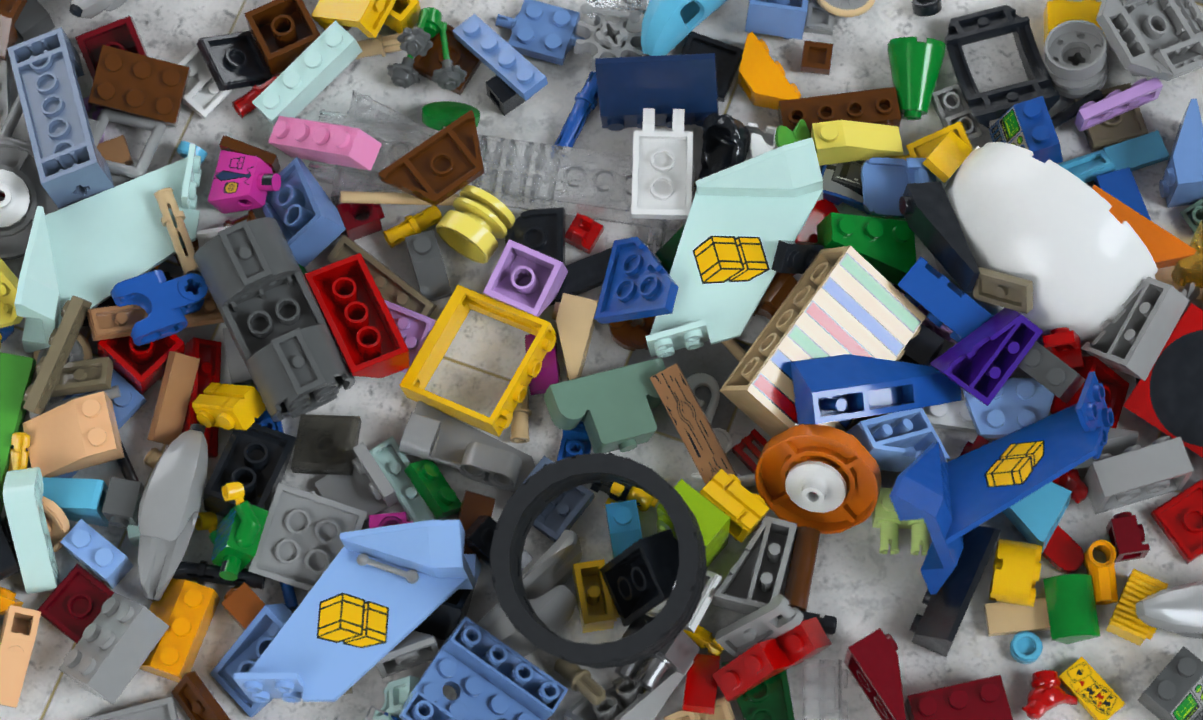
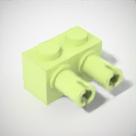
(887, 520)

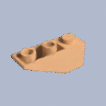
(16, 647)

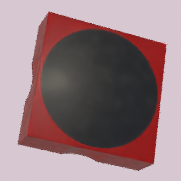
(1174, 388)

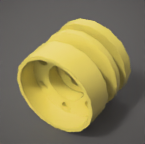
(475, 224)

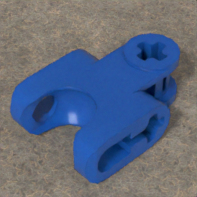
(162, 300)

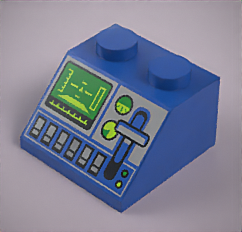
(1030, 128)

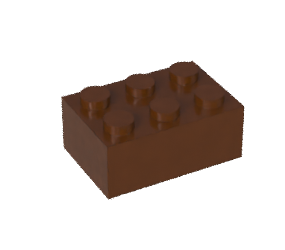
(139, 85)

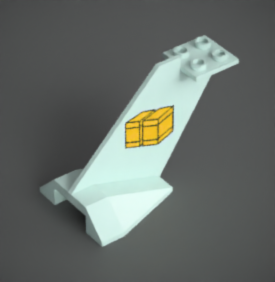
(732, 245)

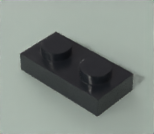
(795, 256)

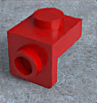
(1065, 346)

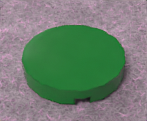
(445, 112)

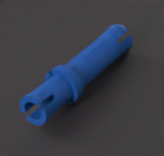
(585, 103)

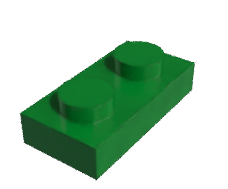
(433, 488)

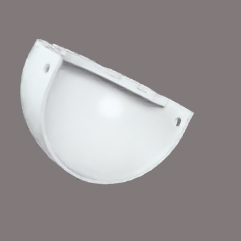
(1048, 230)

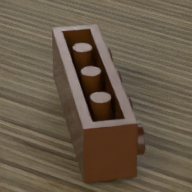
(866, 106)

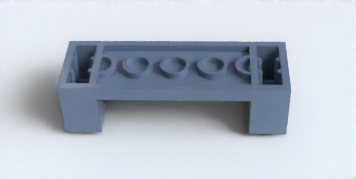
(57, 119)

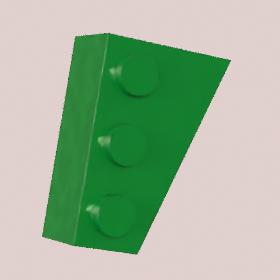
(880, 241)

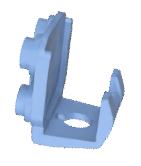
(886, 181)

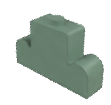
(610, 405)

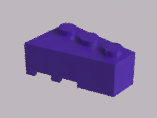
(989, 354)

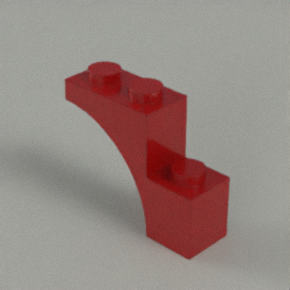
(771, 658)

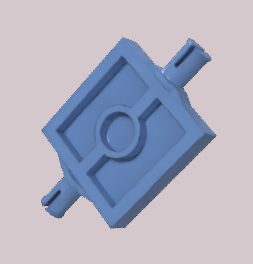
(542, 31)

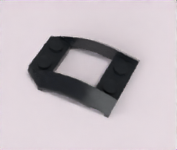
(987, 25)

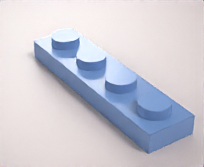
(500, 57)

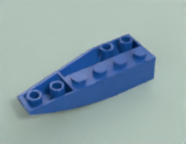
(864, 387)

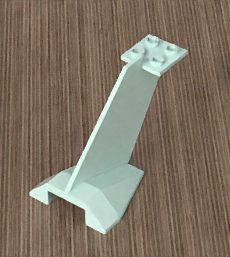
(99, 244)

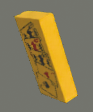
(1091, 690)

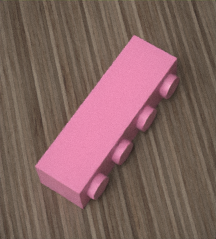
(325, 142)

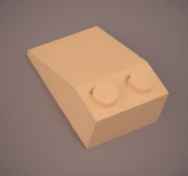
(74, 436)

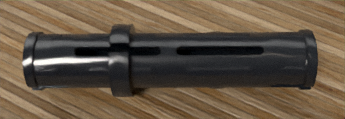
(209, 573)

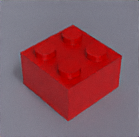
(140, 364)

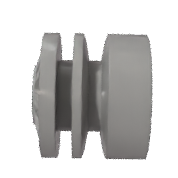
(1076, 58)

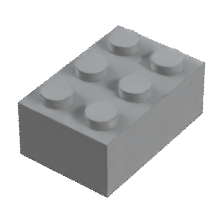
(1138, 474)
(113, 647)

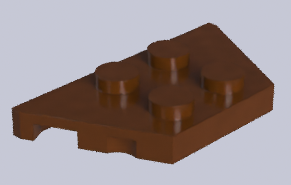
(439, 164)

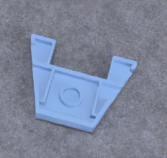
(1014, 407)

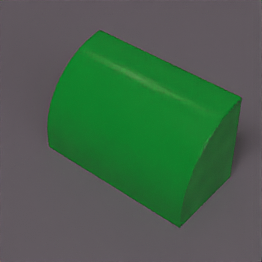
(1071, 608)

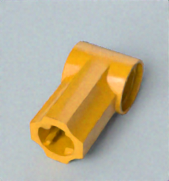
(1102, 573)

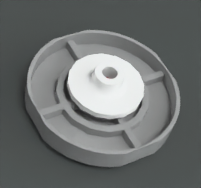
(22, 195)

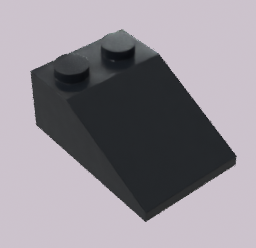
(255, 460)

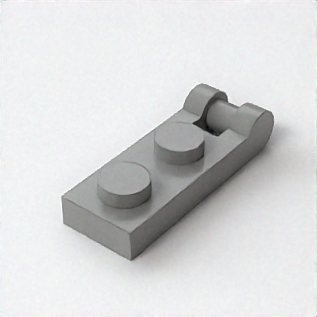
(759, 626)

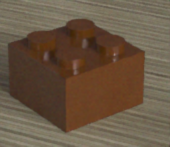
(281, 32)

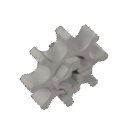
(606, 40)

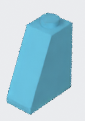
(78, 498)
(1040, 513)

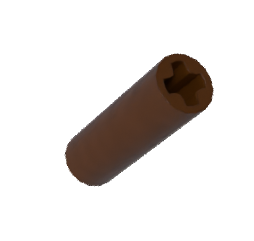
(802, 567)

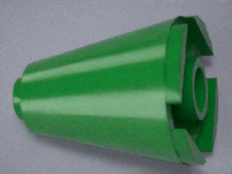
(915, 73)

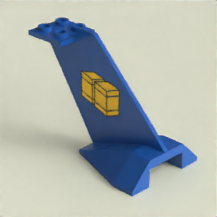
(988, 480)

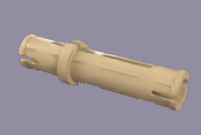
(167, 200)

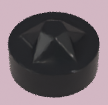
(926, 7)

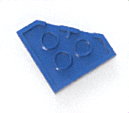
(634, 284)

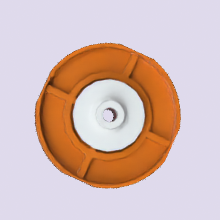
(818, 478)

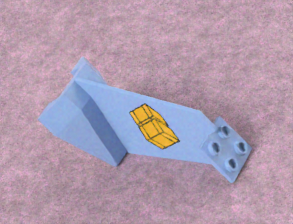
(361, 611)

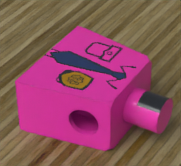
(241, 182)

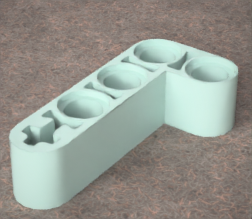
(29, 529)

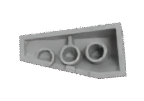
(628, 699)

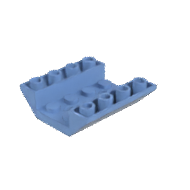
(487, 679)

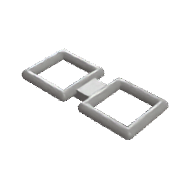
(98, 127)

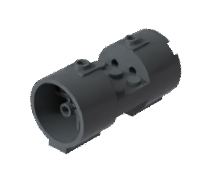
(273, 318)

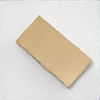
(1012, 618)

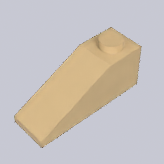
(574, 329)

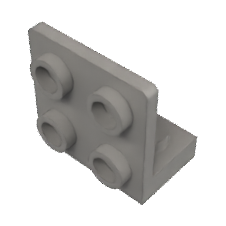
(364, 490)

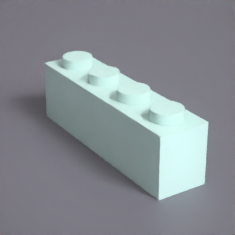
(308, 74)

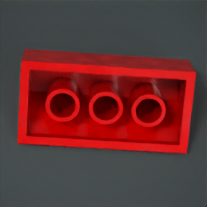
(359, 318)

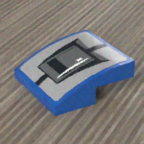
(843, 184)

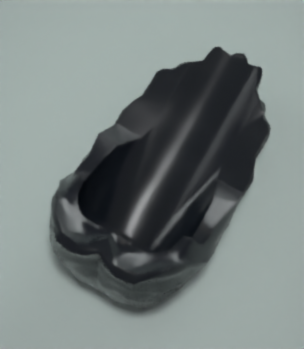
(724, 143)

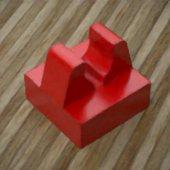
(583, 233)

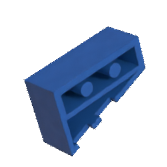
(943, 300)

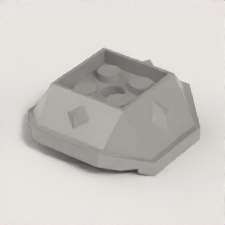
(1154, 36)

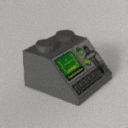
(1177, 689)

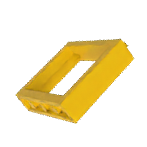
(441, 338)

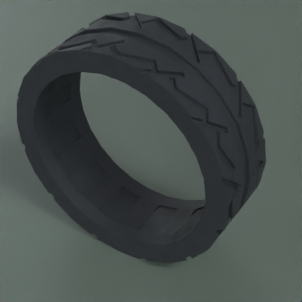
(517, 521)

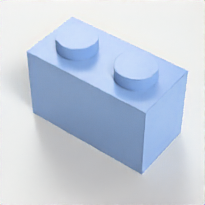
(96, 553)

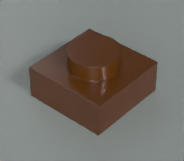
(816, 57)

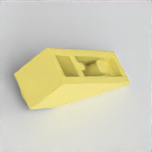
(854, 141)

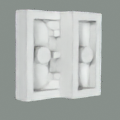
(201, 90)

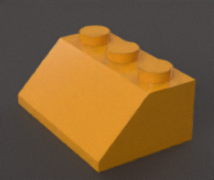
(188, 612)

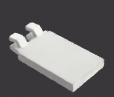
(662, 169)

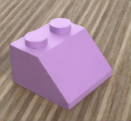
(526, 279)

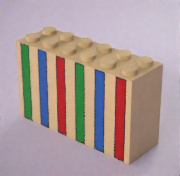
(831, 311)

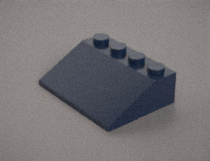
(658, 83)

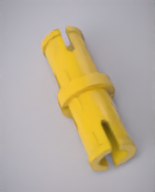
(412, 225)

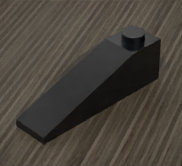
(937, 227)

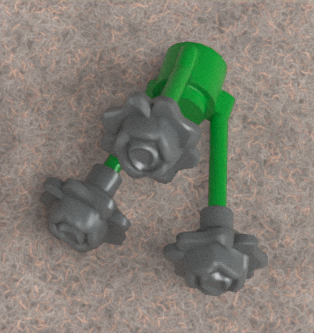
(417, 42)

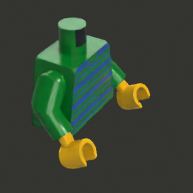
(237, 532)

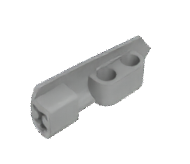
(455, 444)

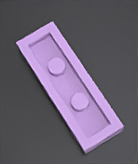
(1117, 103)

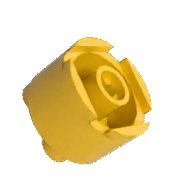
(1015, 572)

